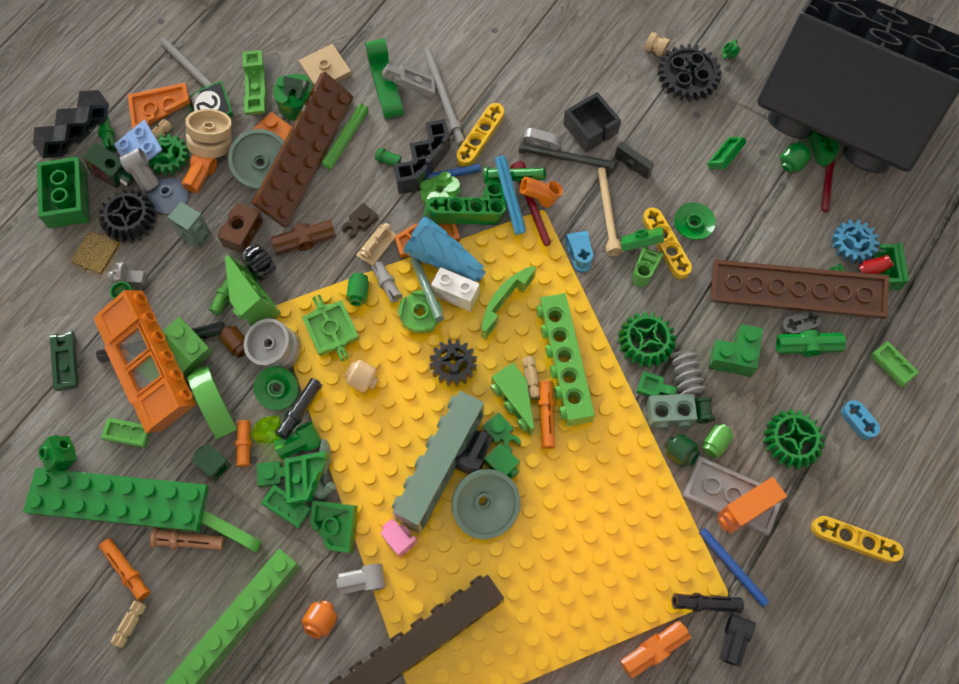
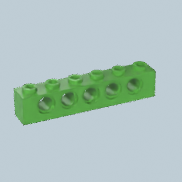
(558, 307)

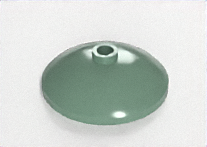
(248, 150)
(492, 516)

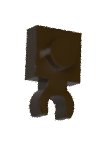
(361, 219)

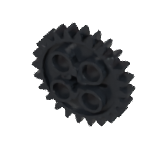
(688, 67)

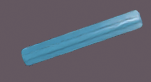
(510, 195)

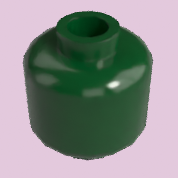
(682, 451)

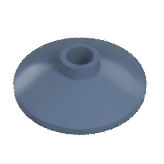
(168, 202)

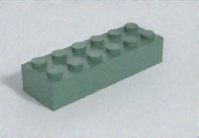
(438, 462)

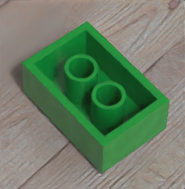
(62, 192)

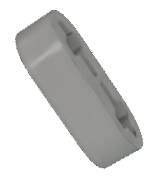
(542, 139)

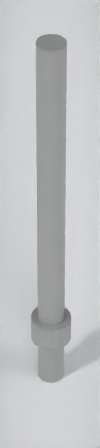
(454, 124)

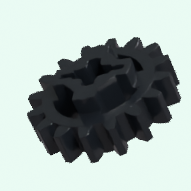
(443, 364)

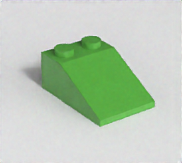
(247, 294)
(186, 346)

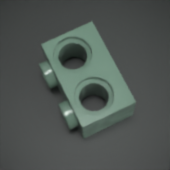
(189, 225)
(669, 405)

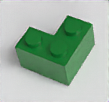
(740, 356)

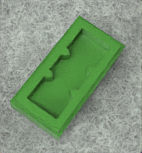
(894, 364)
(125, 433)

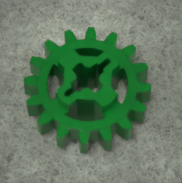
(171, 157)

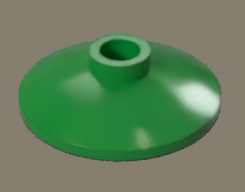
(697, 214)
(265, 391)

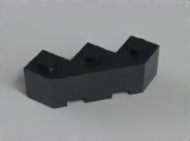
(71, 125)
(425, 157)

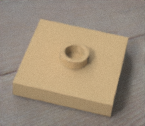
(327, 61)

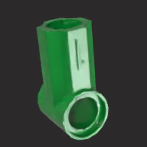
(303, 438)

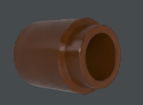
(233, 341)

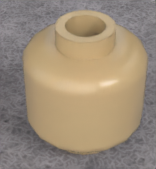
(361, 376)

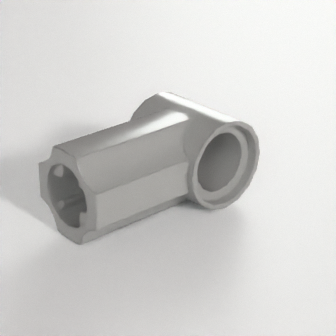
(137, 164)
(367, 579)

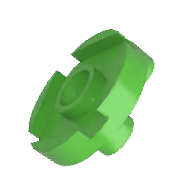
(443, 181)
(410, 320)

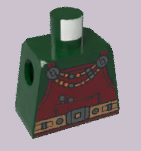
(107, 166)

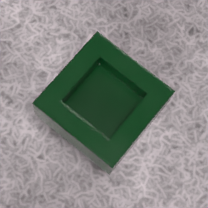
(297, 84)

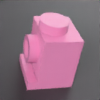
(397, 537)

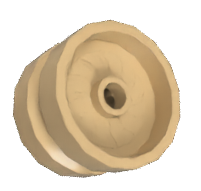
(208, 133)

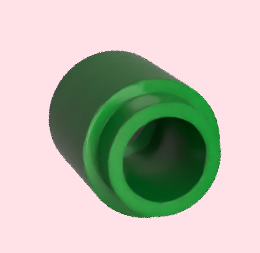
(357, 289)

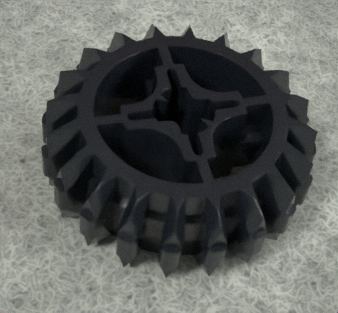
(118, 210)

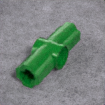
(810, 343)

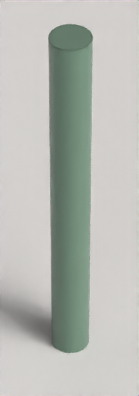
(427, 289)

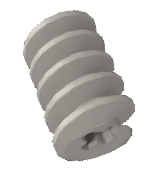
(687, 373)

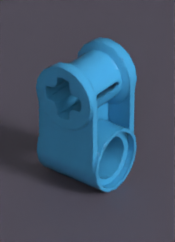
(580, 250)

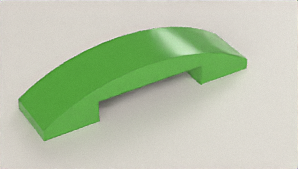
(254, 82)
(520, 281)

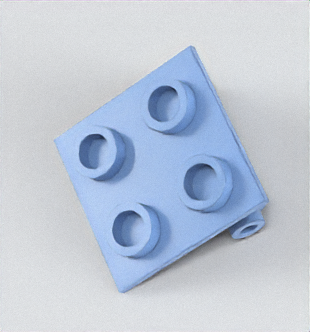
(139, 137)

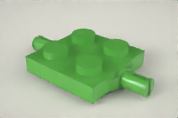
(330, 328)

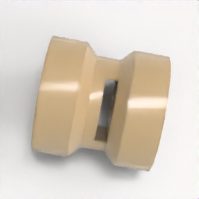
(657, 44)

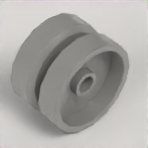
(272, 344)

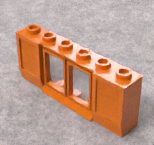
(143, 361)

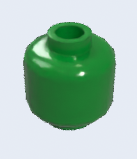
(795, 157)

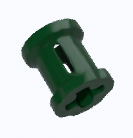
(703, 410)

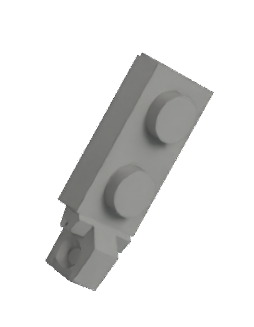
(410, 79)

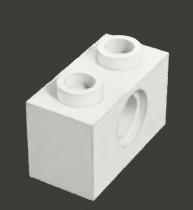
(455, 289)

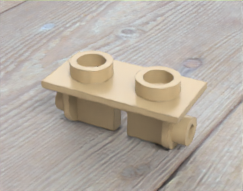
(377, 244)

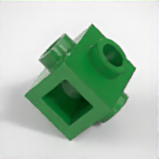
(57, 453)

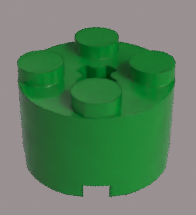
(287, 105)

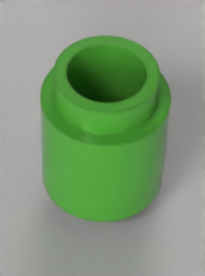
(717, 441)

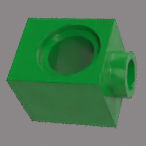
(503, 461)

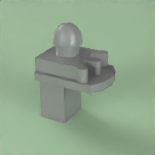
(132, 277)

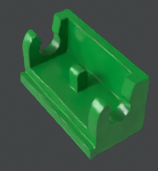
(898, 273)

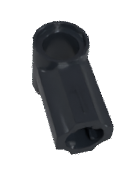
(473, 457)
(738, 633)

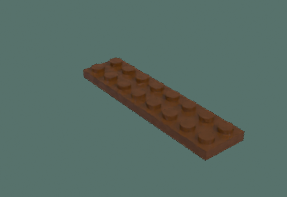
(303, 150)
(800, 289)

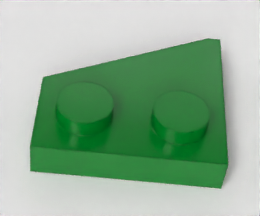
(303, 476)

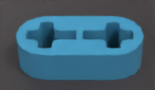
(860, 420)

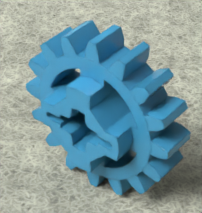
(855, 241)

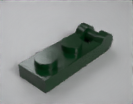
(64, 361)

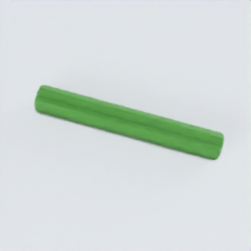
(345, 136)

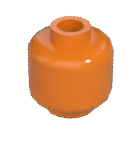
(319, 619)

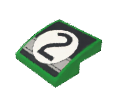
(211, 97)

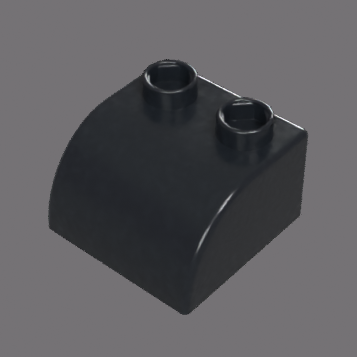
(864, 81)

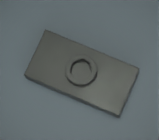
(634, 160)

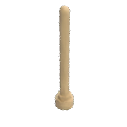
(613, 245)

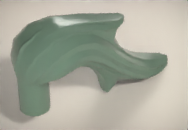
(324, 489)

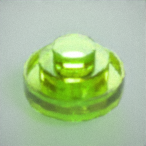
(265, 429)

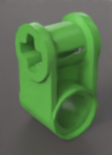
(647, 264)

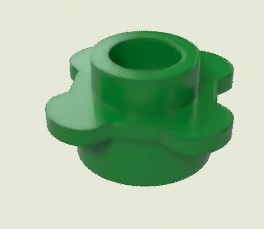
(730, 49)

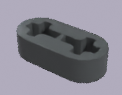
(799, 319)

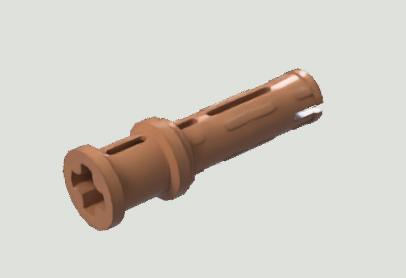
(176, 539)

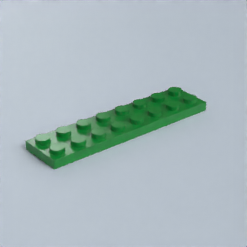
(117, 499)

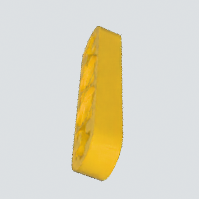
(477, 133)
(670, 241)
(857, 537)

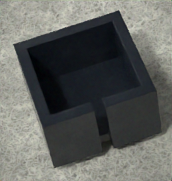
(591, 121)

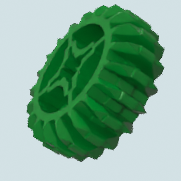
(654, 344)
(794, 423)

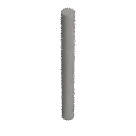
(188, 65)

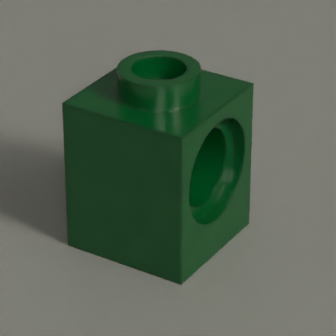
(211, 461)

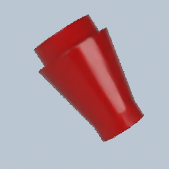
(876, 265)

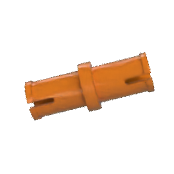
(243, 443)

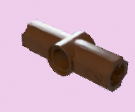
(303, 237)

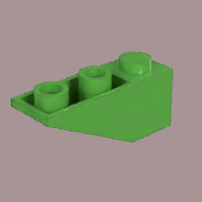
(513, 389)

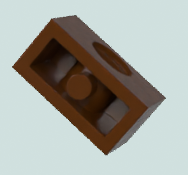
(240, 238)

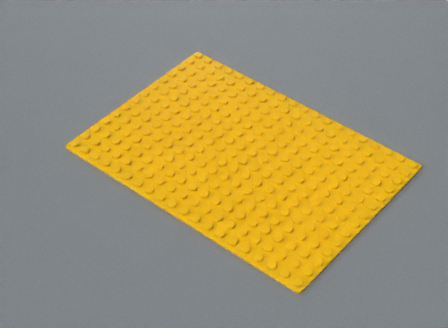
(598, 516)

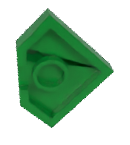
(335, 524)

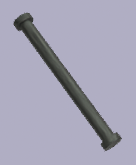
(566, 156)

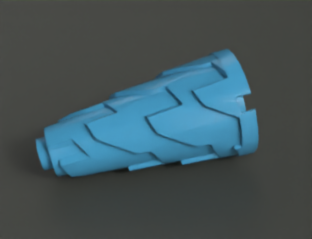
(436, 247)

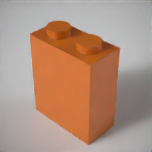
(750, 505)

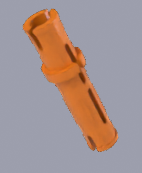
(547, 406)
(129, 576)

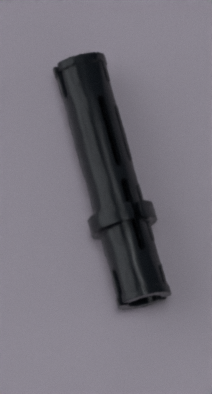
(294, 416)
(698, 602)

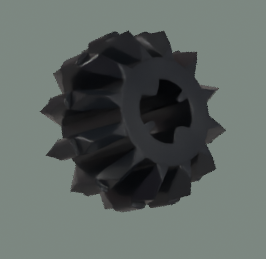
(258, 262)

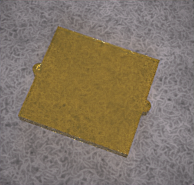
(95, 252)

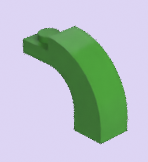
(211, 402)

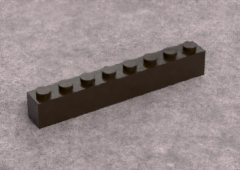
(426, 635)

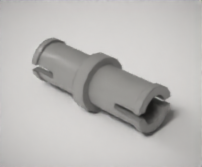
(386, 282)

